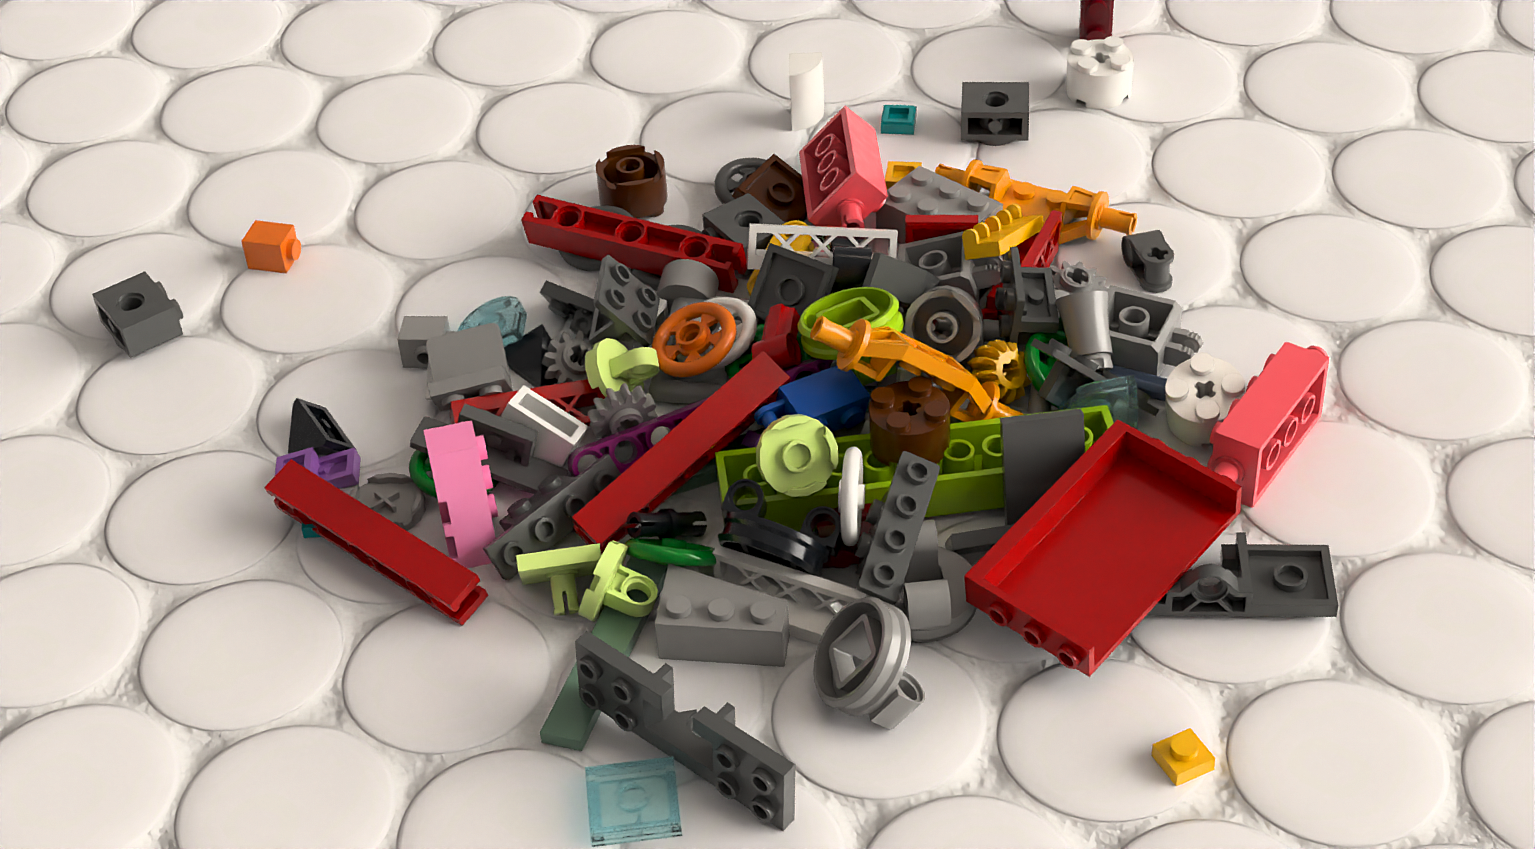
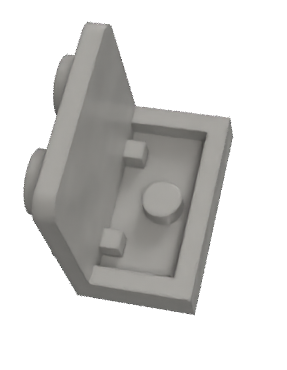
(467, 365)

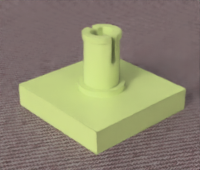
(560, 569)

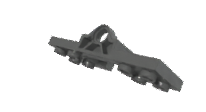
(1270, 583)
(722, 755)

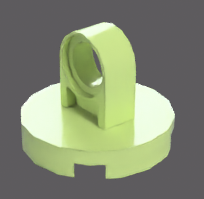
(612, 365)
(796, 455)
(612, 584)

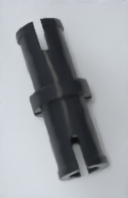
(666, 524)

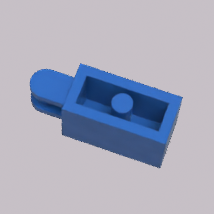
(828, 396)

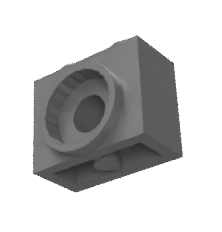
(995, 112)
(733, 220)
(138, 313)

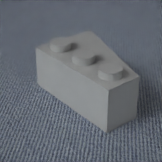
(719, 621)

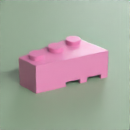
(461, 491)

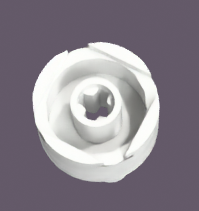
(1099, 72)
(1199, 396)

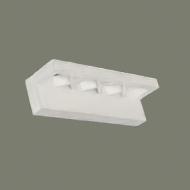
(756, 256)
(806, 614)

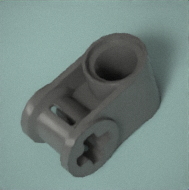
(1149, 259)

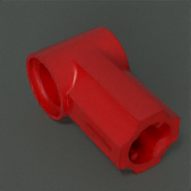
(780, 337)

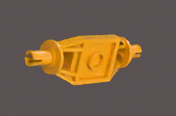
(1040, 200)
(889, 345)

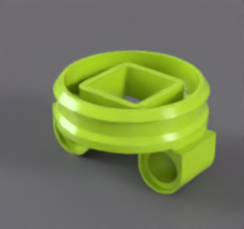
(845, 309)

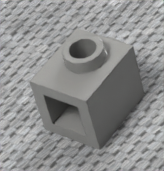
(414, 335)

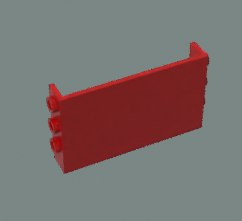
(1102, 546)

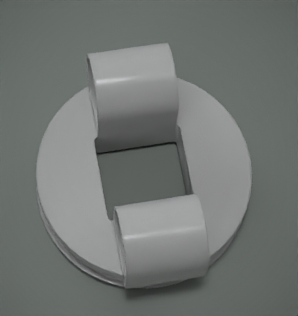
(935, 590)
(879, 685)

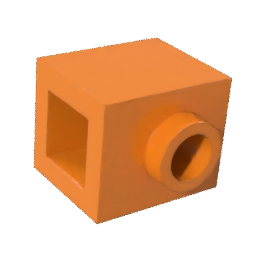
(271, 246)

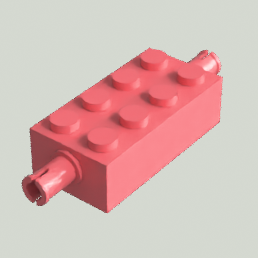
(842, 173)
(1270, 419)

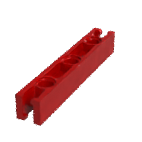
(629, 240)
(680, 452)
(377, 542)

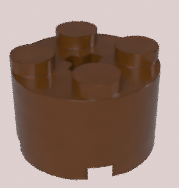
(633, 181)
(910, 419)

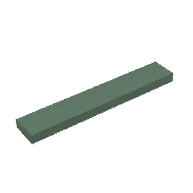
(570, 718)

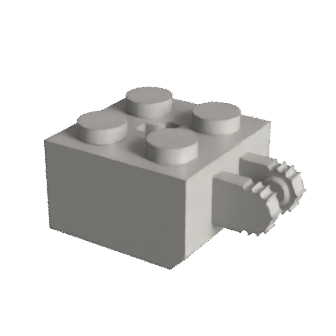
(946, 260)
(1148, 331)

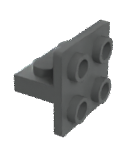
(1025, 299)
(623, 305)

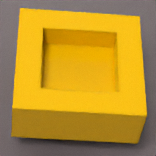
(897, 170)
(1183, 757)

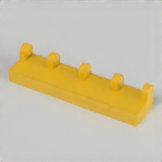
(1000, 233)

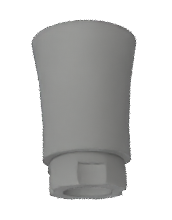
(1087, 326)

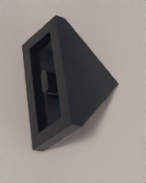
(527, 355)
(315, 428)

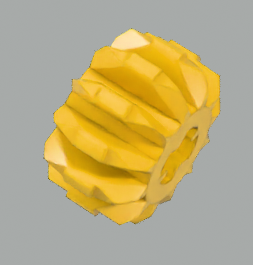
(1001, 364)

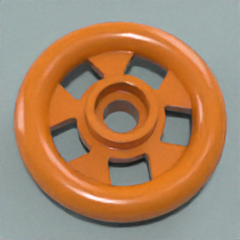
(694, 339)

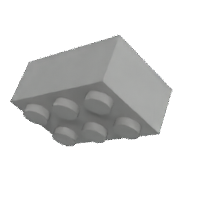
(931, 194)

